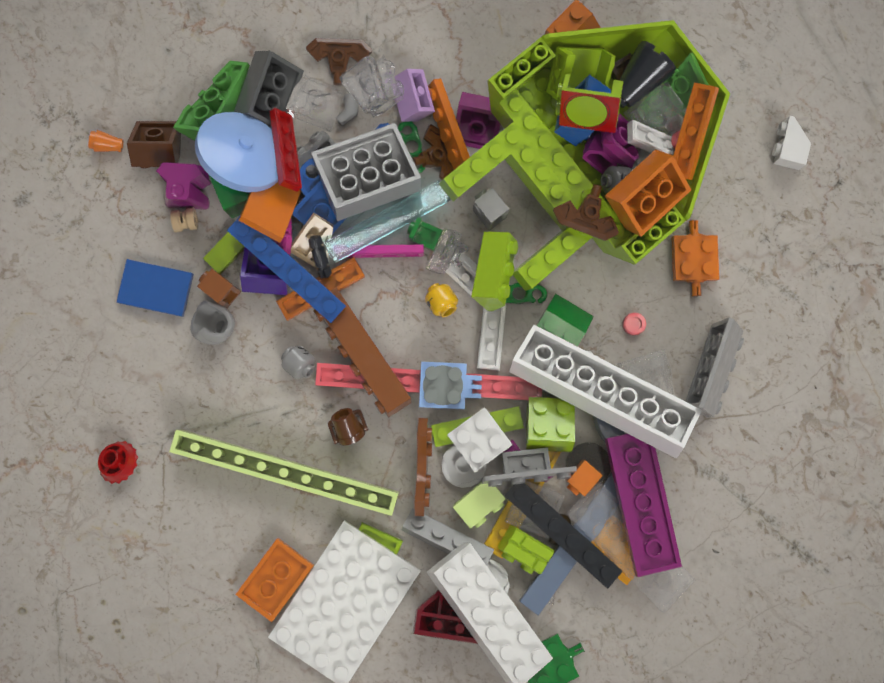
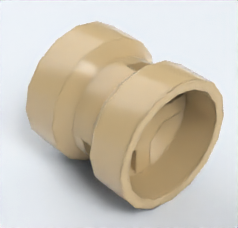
(184, 219)

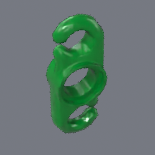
(413, 136)
(529, 295)

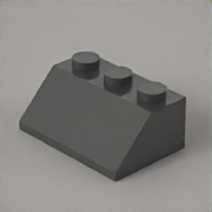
(267, 86)

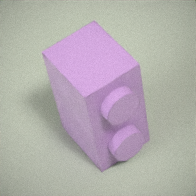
(417, 98)

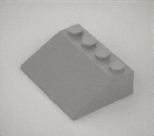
(366, 171)
(714, 366)

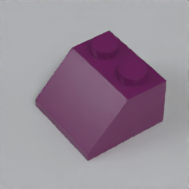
(476, 120)

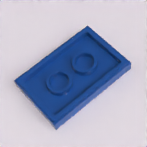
(155, 288)

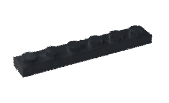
(563, 534)

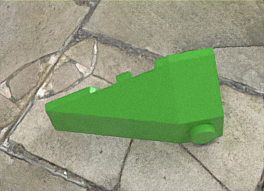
(218, 98)

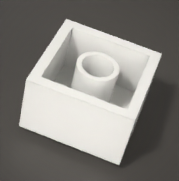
(479, 439)

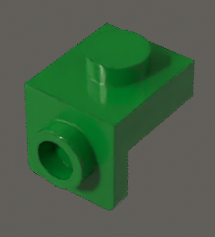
(424, 234)

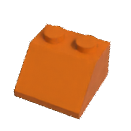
(574, 18)

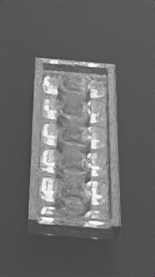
(601, 520)

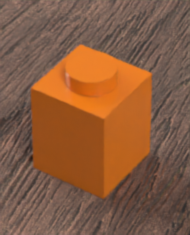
(583, 479)

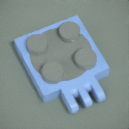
(446, 385)

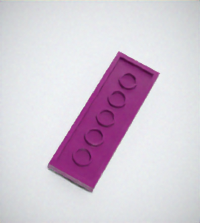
(643, 505)

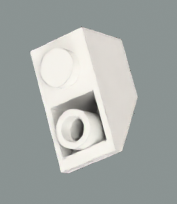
(792, 146)

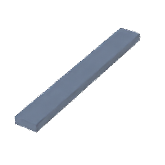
(556, 570)

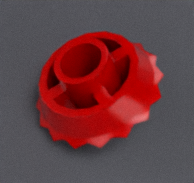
(117, 462)

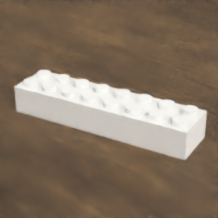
(605, 391)

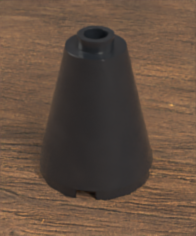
(644, 73)

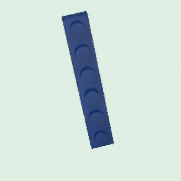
(288, 270)

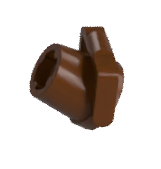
(347, 426)

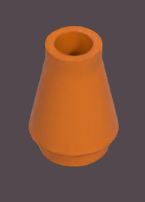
(104, 142)

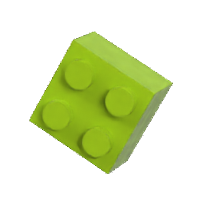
(550, 424)

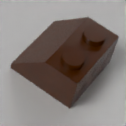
(153, 144)

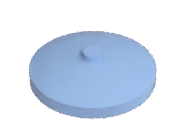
(237, 151)

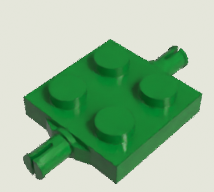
(561, 667)

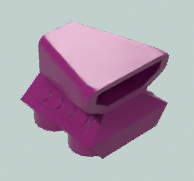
(610, 149)
(184, 185)

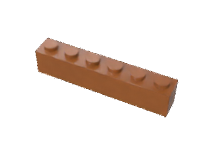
(366, 360)

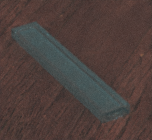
(386, 222)

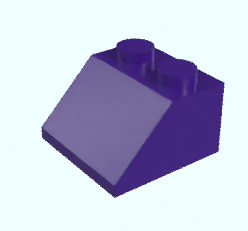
(258, 278)

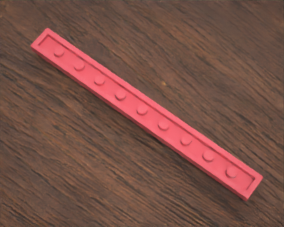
(492, 385)

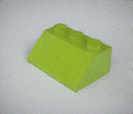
(494, 270)

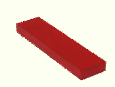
(285, 150)

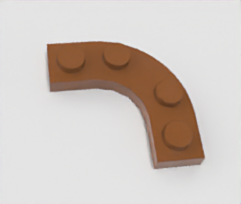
(423, 480)

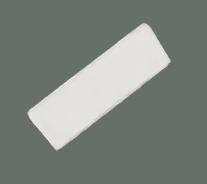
(465, 274)

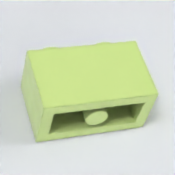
(479, 503)

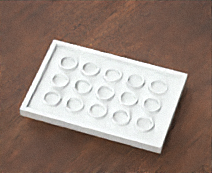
(344, 604)

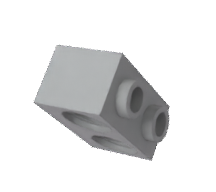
(490, 208)

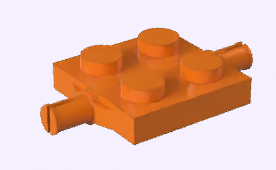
(695, 258)

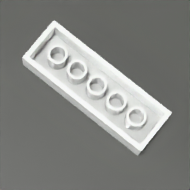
(489, 614)

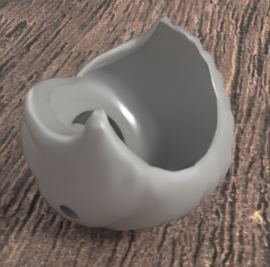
(209, 321)

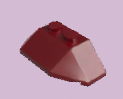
(438, 620)

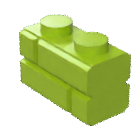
(525, 549)

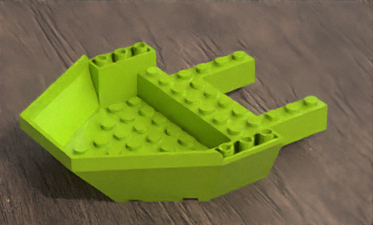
(554, 166)

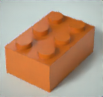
(648, 192)

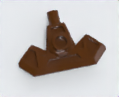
(338, 53)
(436, 155)
(587, 216)

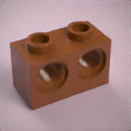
(218, 288)

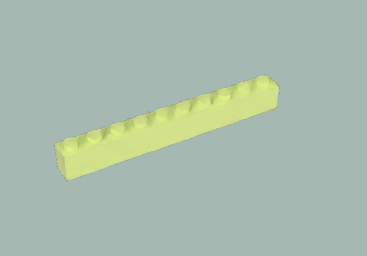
(284, 472)

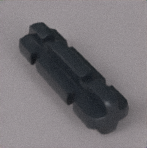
(319, 256)

